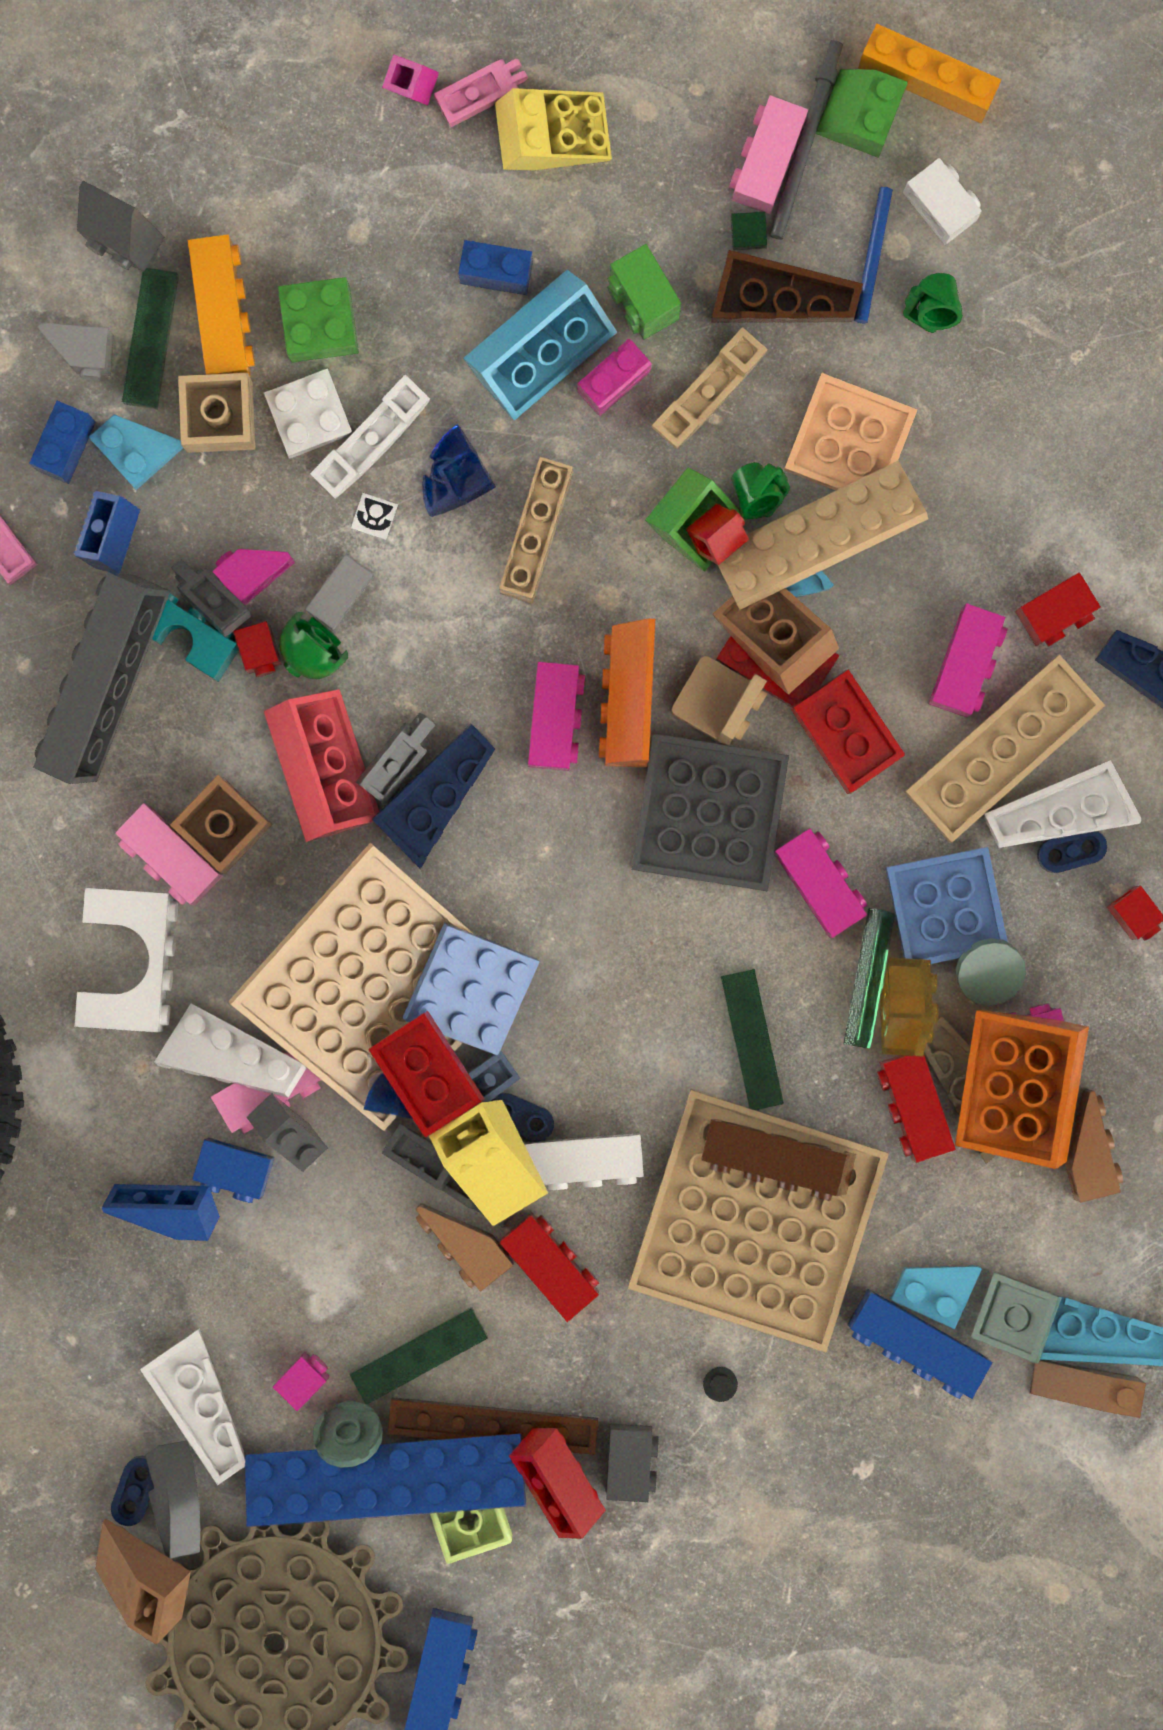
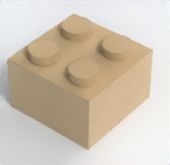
(216, 412)

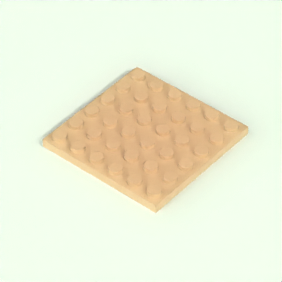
(348, 975)
(752, 1247)

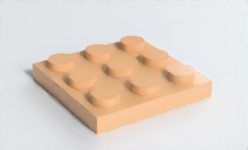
(848, 434)

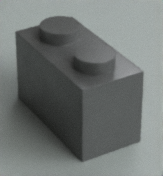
(287, 1132)
(630, 1463)

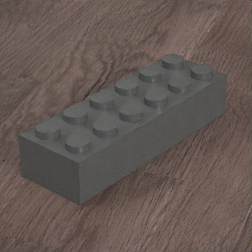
(100, 678)

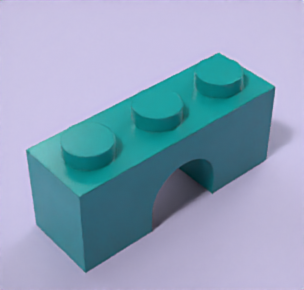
(210, 649)

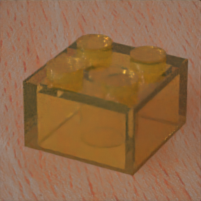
(907, 1007)

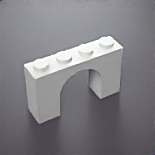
(144, 1005)

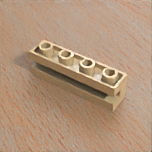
(536, 530)

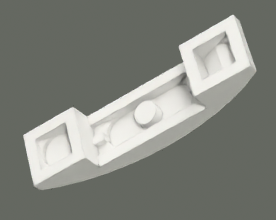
(371, 438)

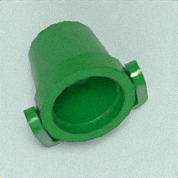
(938, 303)
(760, 489)

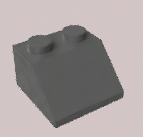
(116, 228)

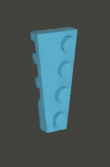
(1101, 1336)

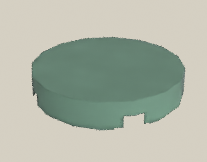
(990, 972)
(347, 1434)

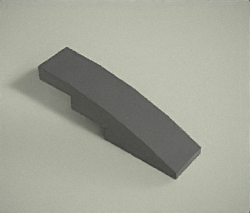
(421, 1159)

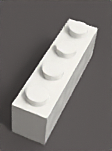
(588, 1160)

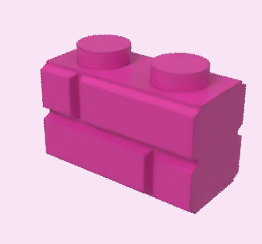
(614, 377)

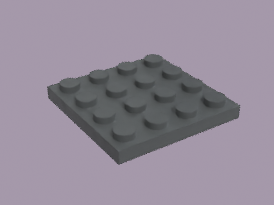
(710, 812)

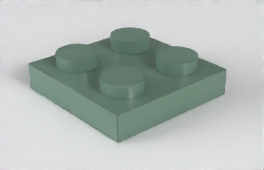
(1016, 1317)

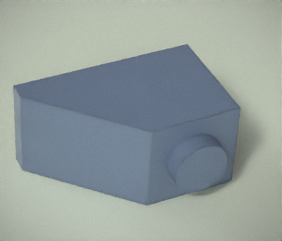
(494, 1076)

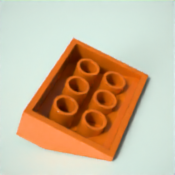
(629, 694)
(1022, 1087)

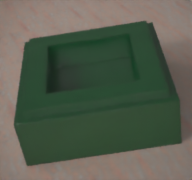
(748, 231)

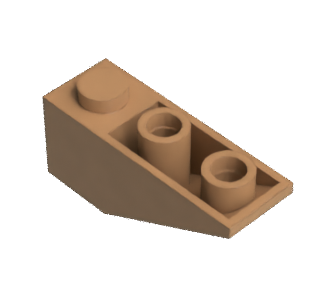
(1089, 1156)
(473, 1249)

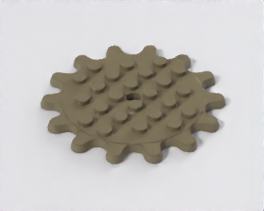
(290, 1590)

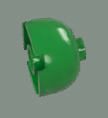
(310, 648)

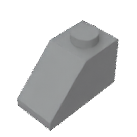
(82, 347)

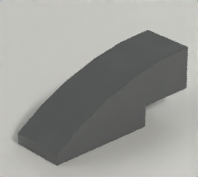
(175, 1498)

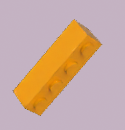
(930, 73)
(219, 305)

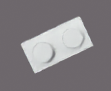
(943, 200)

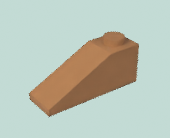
(1089, 1388)

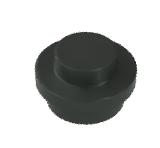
(720, 1384)

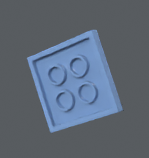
(945, 904)
(472, 988)

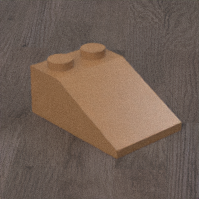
(780, 636)

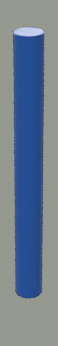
(873, 254)

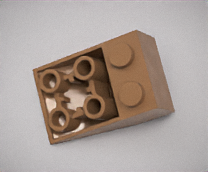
(142, 1582)

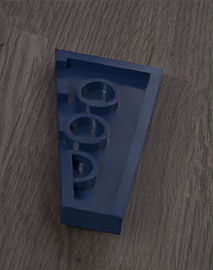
(1135, 663)
(433, 796)

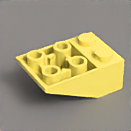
(551, 129)
(489, 1161)

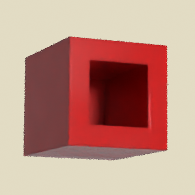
(718, 533)
(258, 649)
(1137, 914)

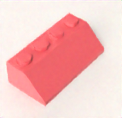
(321, 764)

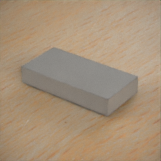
(339, 592)

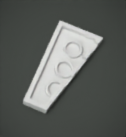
(1070, 807)
(221, 1051)
(192, 1395)

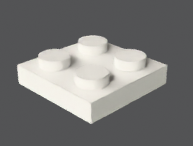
(308, 413)

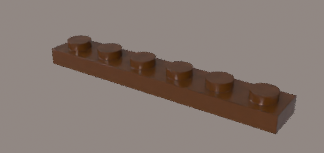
(457, 1421)

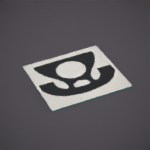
(374, 516)

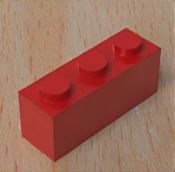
(915, 1107)
(550, 1266)
(557, 1483)

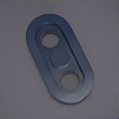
(1071, 851)
(522, 1114)
(134, 1489)

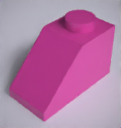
(251, 571)

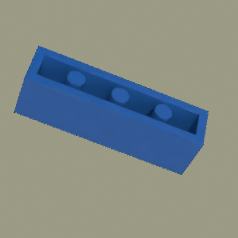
(920, 1344)
(441, 1671)

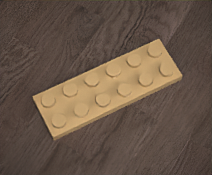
(822, 534)
(1004, 748)

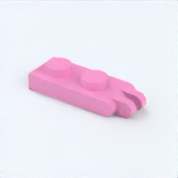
(478, 91)

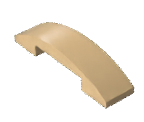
(710, 389)

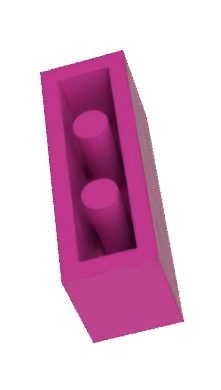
(968, 661)
(555, 716)
(821, 882)

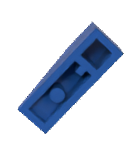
(169, 1210)

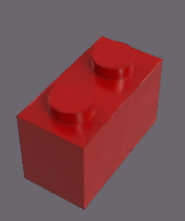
(1057, 610)

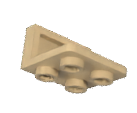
(718, 700)

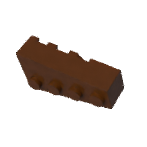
(777, 292)
(778, 1158)

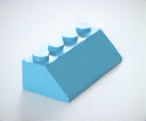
(541, 344)

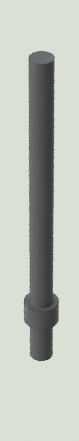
(825, 78)

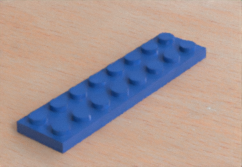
(393, 1482)

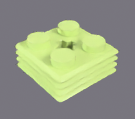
(463, 1540)

